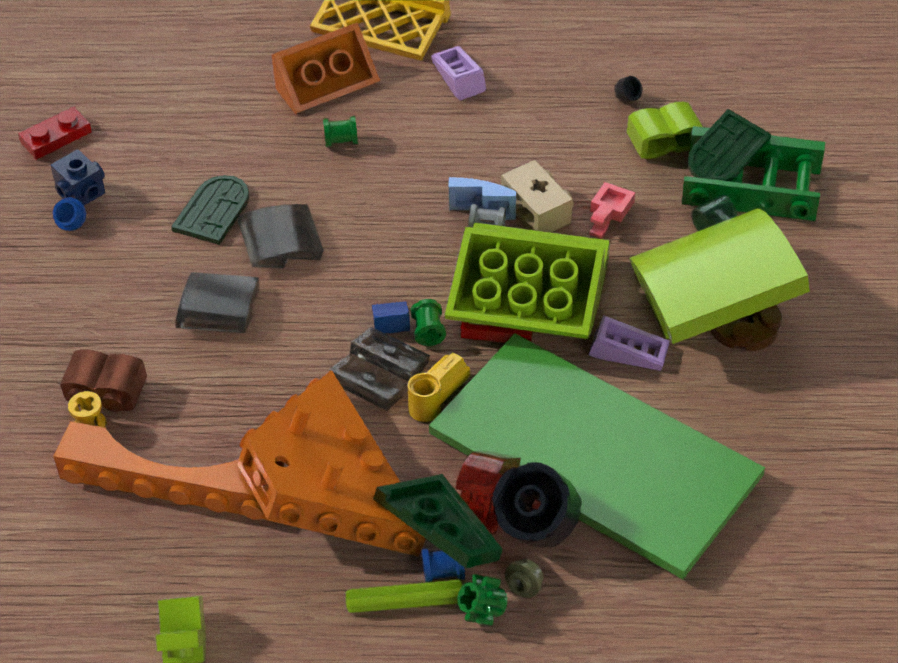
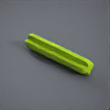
(403, 596)

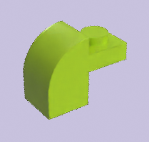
(182, 630)

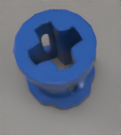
(440, 565)

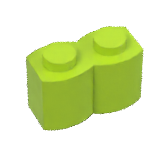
(662, 130)

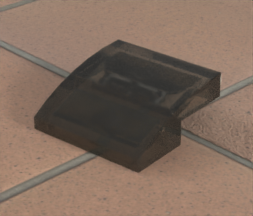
(280, 234)
(217, 302)
(379, 368)

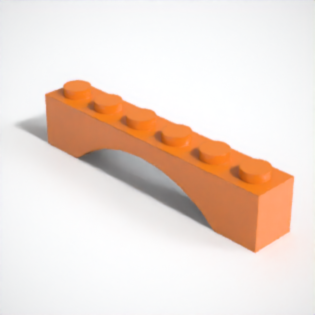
(95, 458)

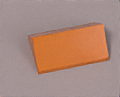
(324, 68)

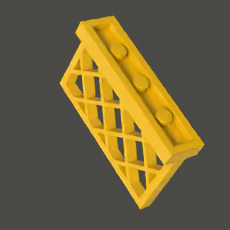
(435, 10)

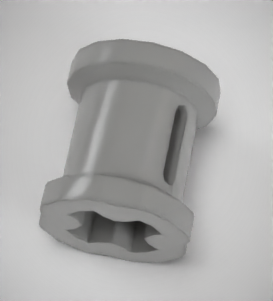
(497, 216)

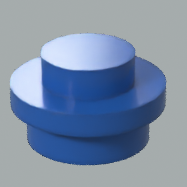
(69, 214)

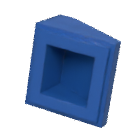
(391, 317)

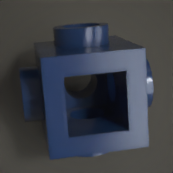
(78, 177)

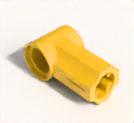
(432, 388)

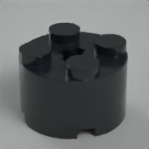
(541, 526)

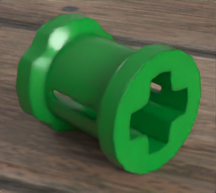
(340, 131)
(429, 327)

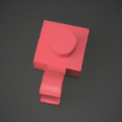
(608, 204)

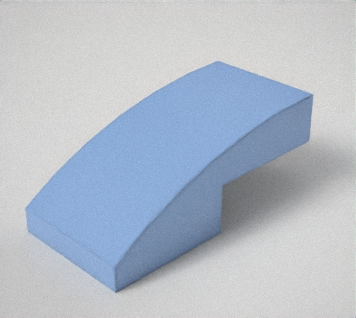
(487, 195)

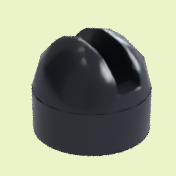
(628, 89)

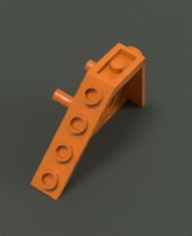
(328, 472)

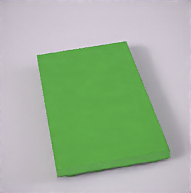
(633, 466)

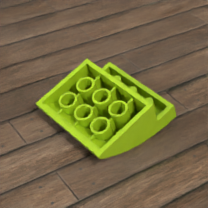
(719, 275)
(528, 280)

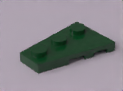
(442, 517)

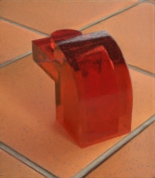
(478, 480)

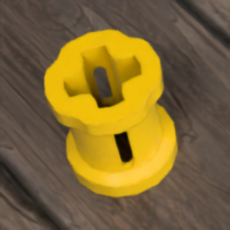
(90, 409)

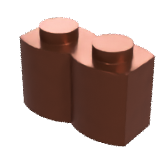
(112, 377)

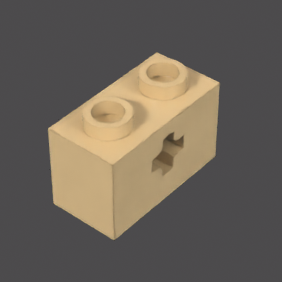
(539, 199)

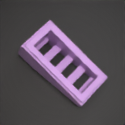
(460, 72)
(607, 345)

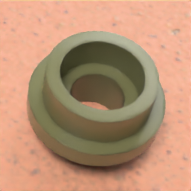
(524, 578)

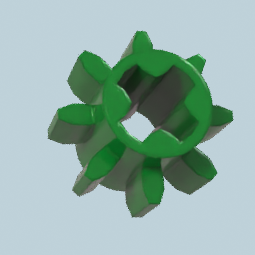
(482, 599)

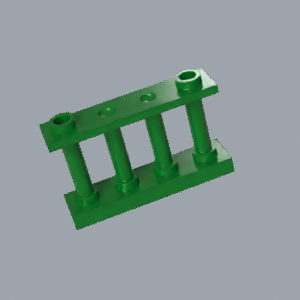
(777, 154)

